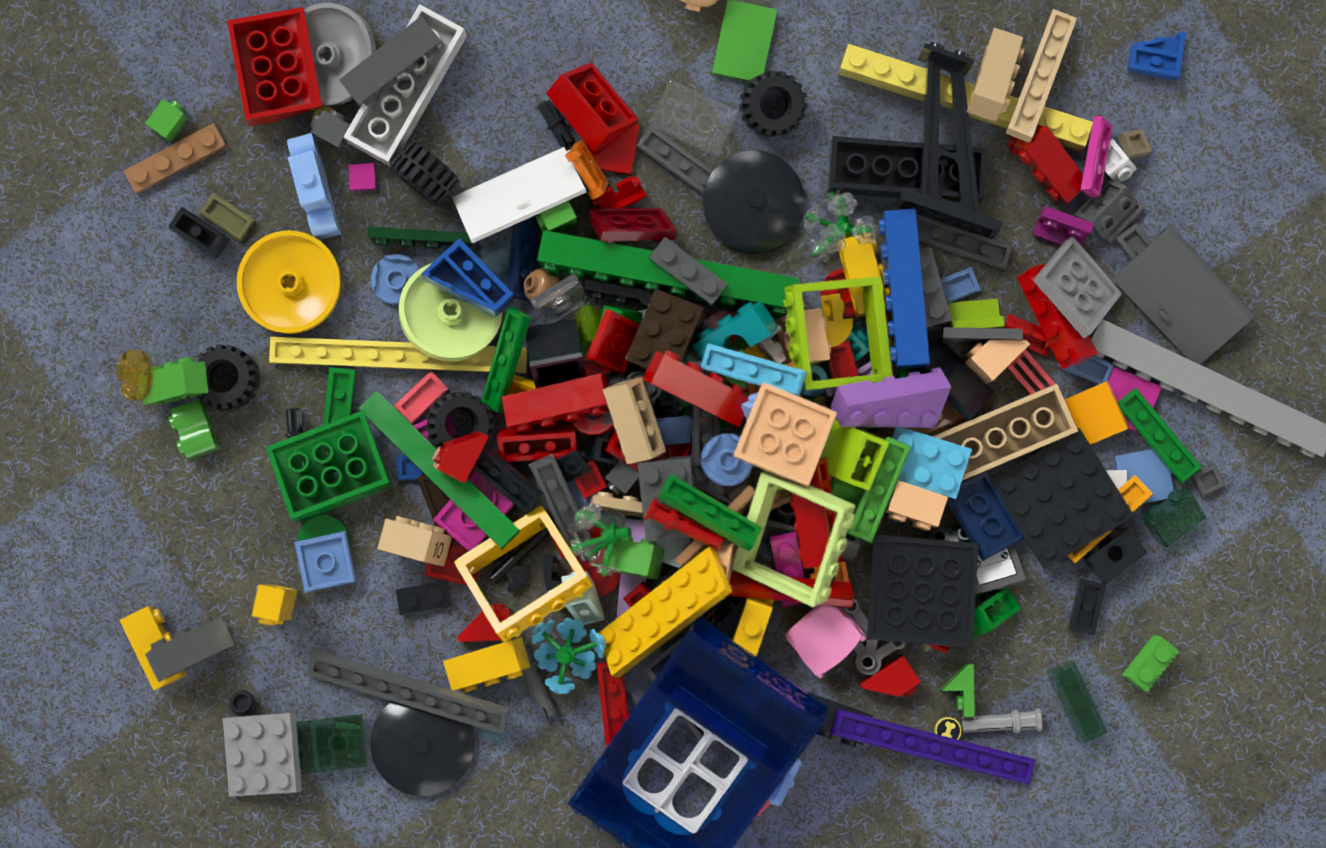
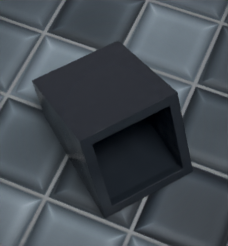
(555, 353)

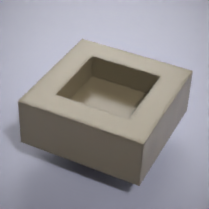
(1134, 144)

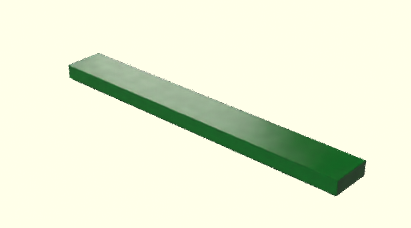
(421, 453)

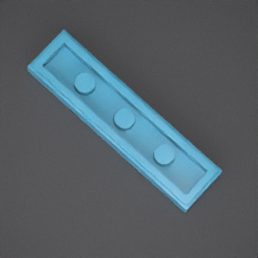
(753, 369)

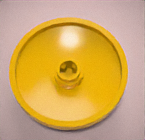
(288, 282)

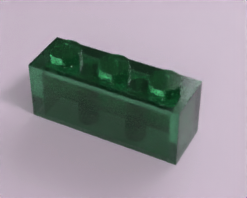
(1076, 701)

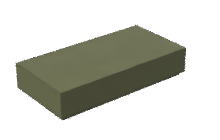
(227, 217)

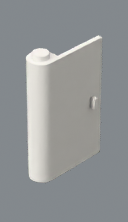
(518, 194)

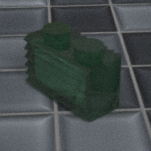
(1173, 517)

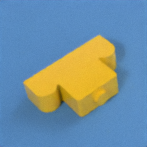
(752, 623)

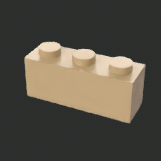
(634, 420)

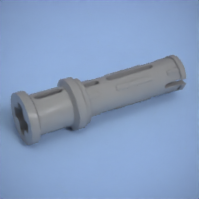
(1014, 721)

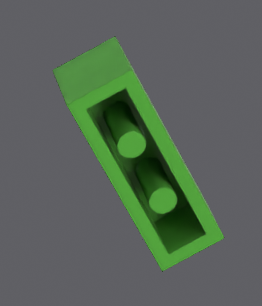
(177, 382)

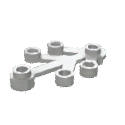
(871, 646)

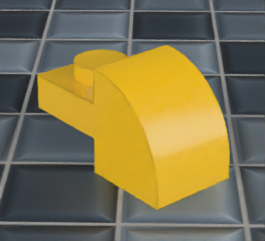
(837, 327)

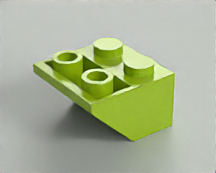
(853, 454)

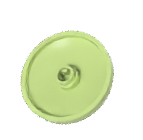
(442, 323)

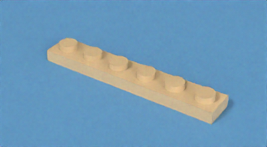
(1041, 76)

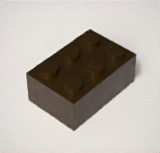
(667, 325)

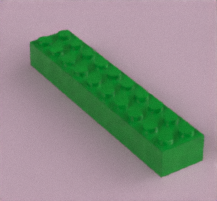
(633, 268)

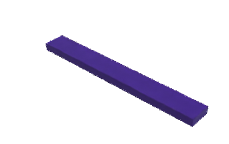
(933, 746)

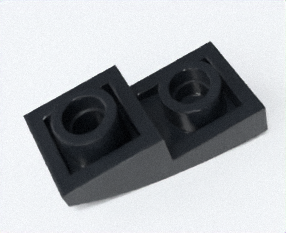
(550, 569)

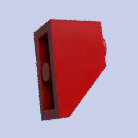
(459, 455)
(481, 628)
(893, 679)

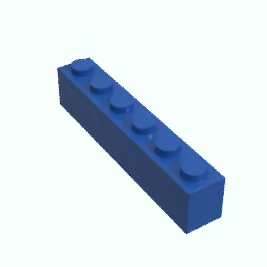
(905, 289)

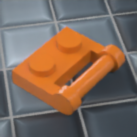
(588, 169)

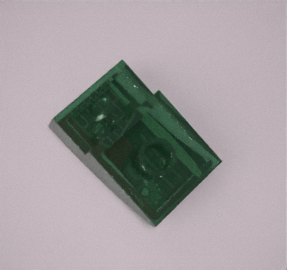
(331, 743)

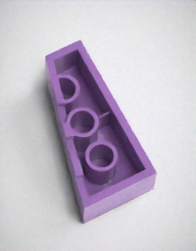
(893, 402)

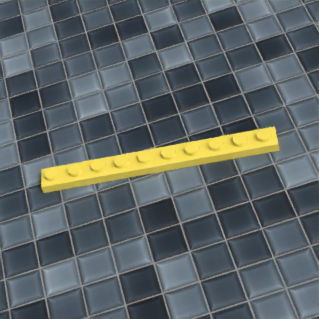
(376, 355)

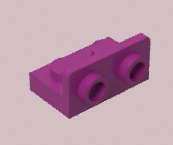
(1059, 226)

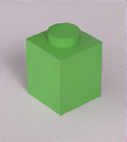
(167, 119)

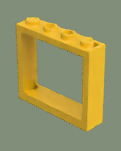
(536, 611)

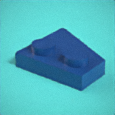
(1158, 57)

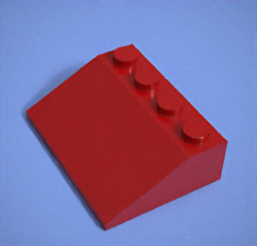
(274, 66)

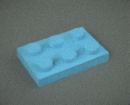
(932, 462)

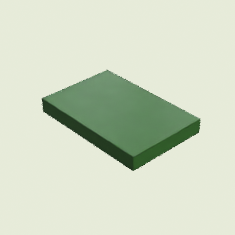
(744, 41)

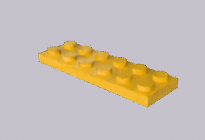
(665, 612)

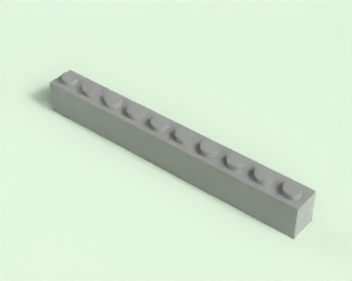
(1215, 389)

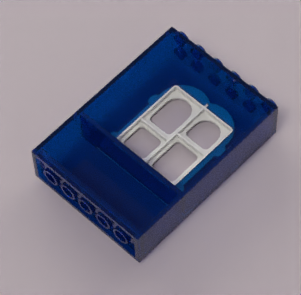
(733, 702)

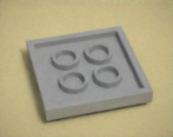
(1077, 287)
(262, 754)

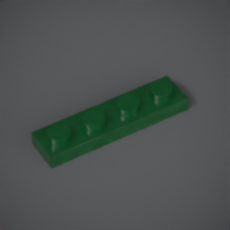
(408, 237)

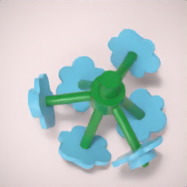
(551, 654)

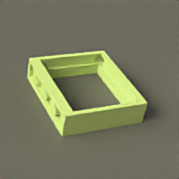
(759, 513)

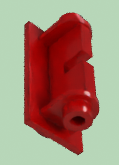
(628, 193)
(1031, 333)

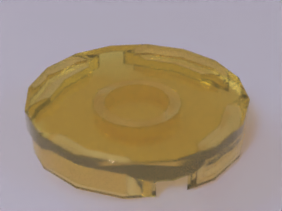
(135, 374)

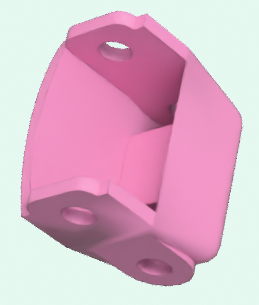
(825, 637)

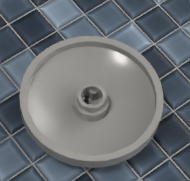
(338, 44)

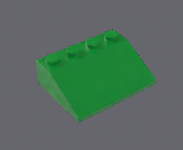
(329, 467)

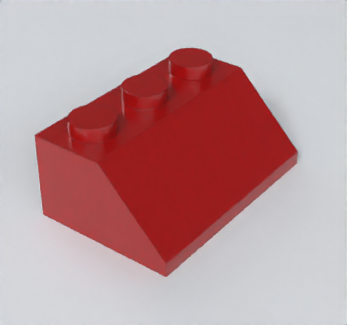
(590, 104)

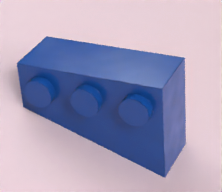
(468, 279)

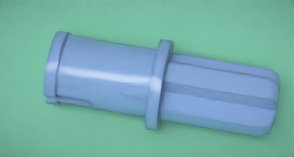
(781, 791)

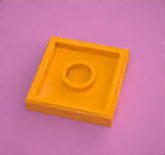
(1097, 413)

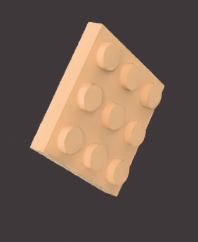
(785, 434)

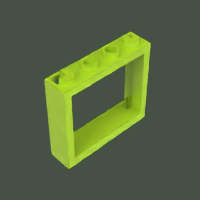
(875, 324)

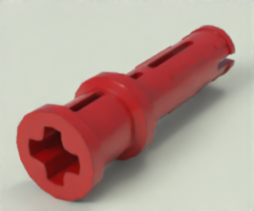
(673, 519)

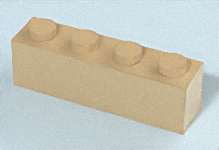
(996, 74)

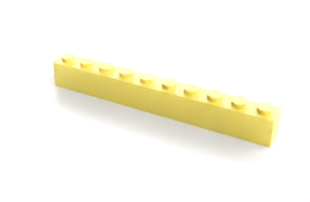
(910, 81)

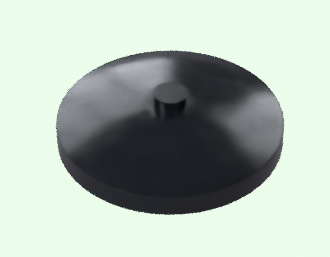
(753, 201)
(420, 749)

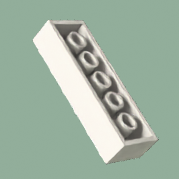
(390, 120)

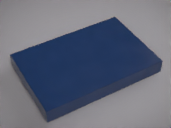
(984, 516)

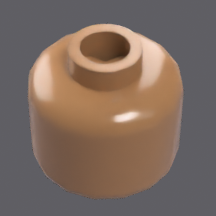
(540, 282)

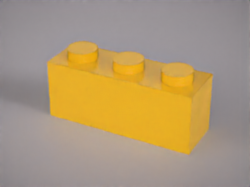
(860, 262)
(274, 604)
(142, 630)
(487, 665)

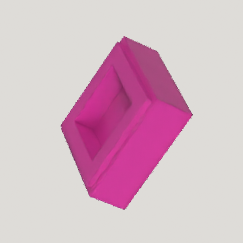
(362, 177)

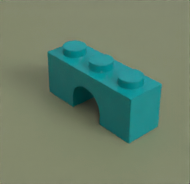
(751, 323)

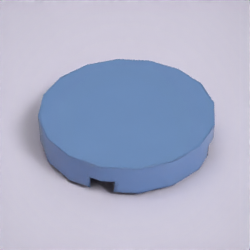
(387, 281)
(719, 462)

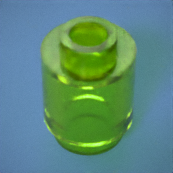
(587, 322)

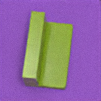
(976, 314)

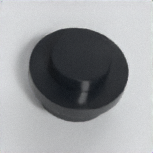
(242, 703)

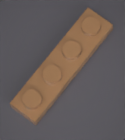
(175, 158)

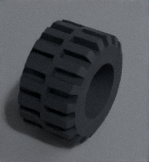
(794, 103)
(425, 173)
(246, 377)
(458, 400)

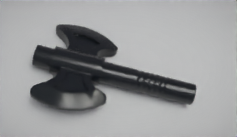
(509, 567)

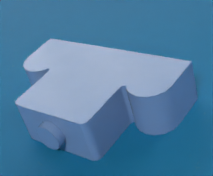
(313, 186)

